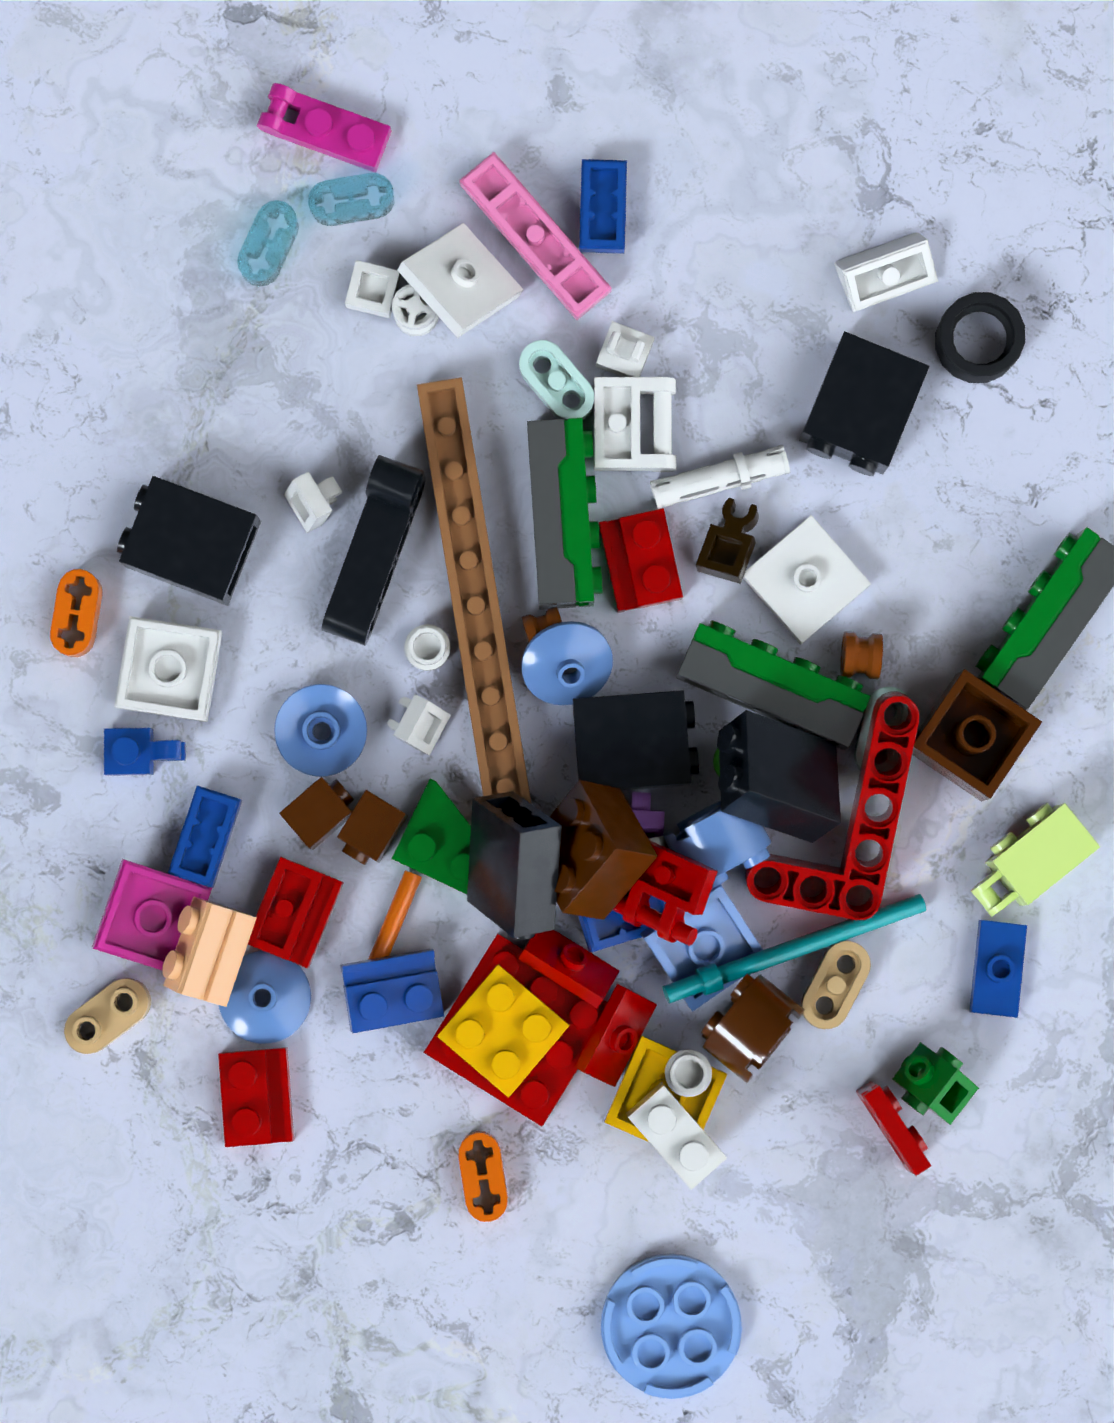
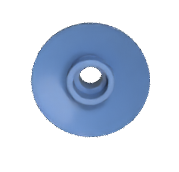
(561, 648)
(303, 713)
(288, 1004)

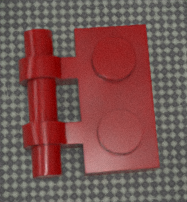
(679, 883)

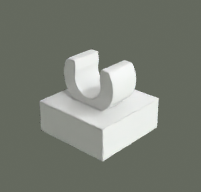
(624, 351)
(312, 500)
(420, 723)

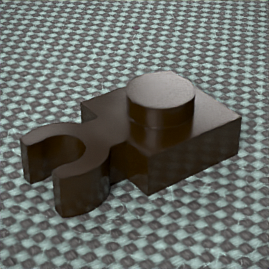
(728, 547)

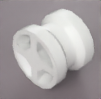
(410, 300)

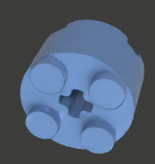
(720, 841)

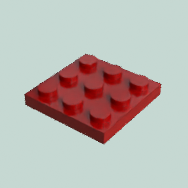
(550, 1077)

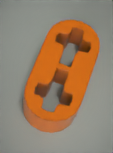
(65, 611)
(472, 1178)

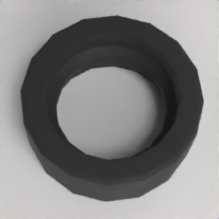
(990, 304)

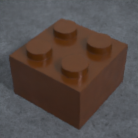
(974, 735)
(599, 850)

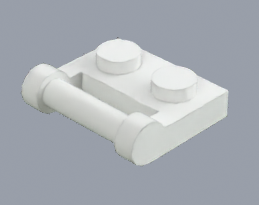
(619, 424)

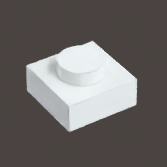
(372, 289)

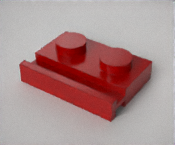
(640, 560)
(294, 912)
(256, 1097)
(905, 1141)

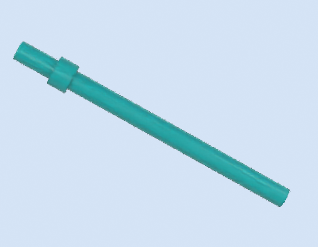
(712, 977)

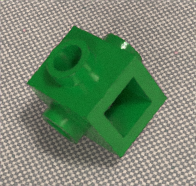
(934, 1083)

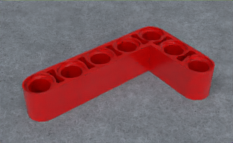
(861, 828)

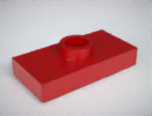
(569, 966)
(615, 1035)

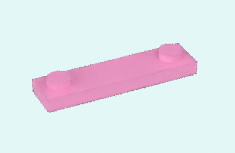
(535, 236)

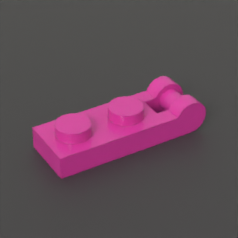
(325, 128)

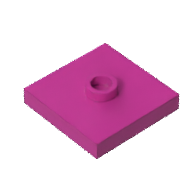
(145, 913)

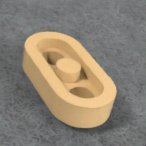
(837, 986)
(106, 1016)

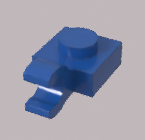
(134, 751)

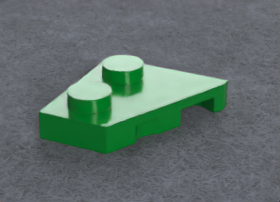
(437, 840)

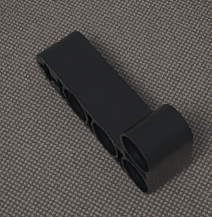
(375, 549)

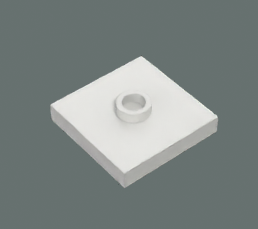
(460, 280)
(806, 579)
(168, 669)

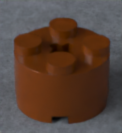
(751, 1026)

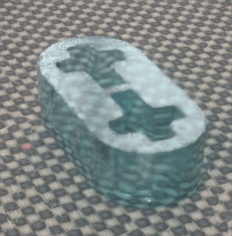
(351, 188)
(277, 248)

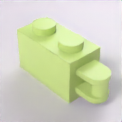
(1035, 857)

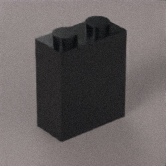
(863, 404)
(188, 540)
(635, 740)
(778, 777)
(514, 864)

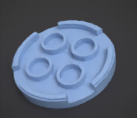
(671, 1326)

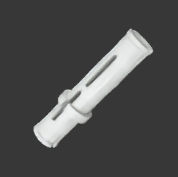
(721, 476)

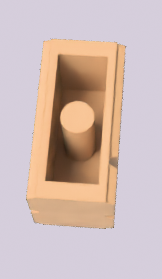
(208, 951)

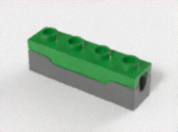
(561, 513)
(1052, 619)
(773, 686)

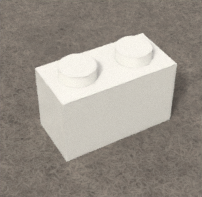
(676, 1135)

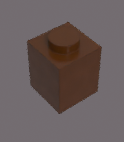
(318, 811)
(371, 828)

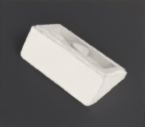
(886, 271)

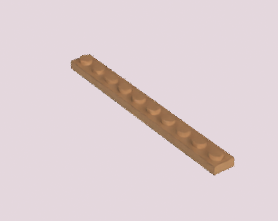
(473, 588)

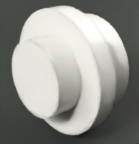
(427, 647)
(688, 1073)

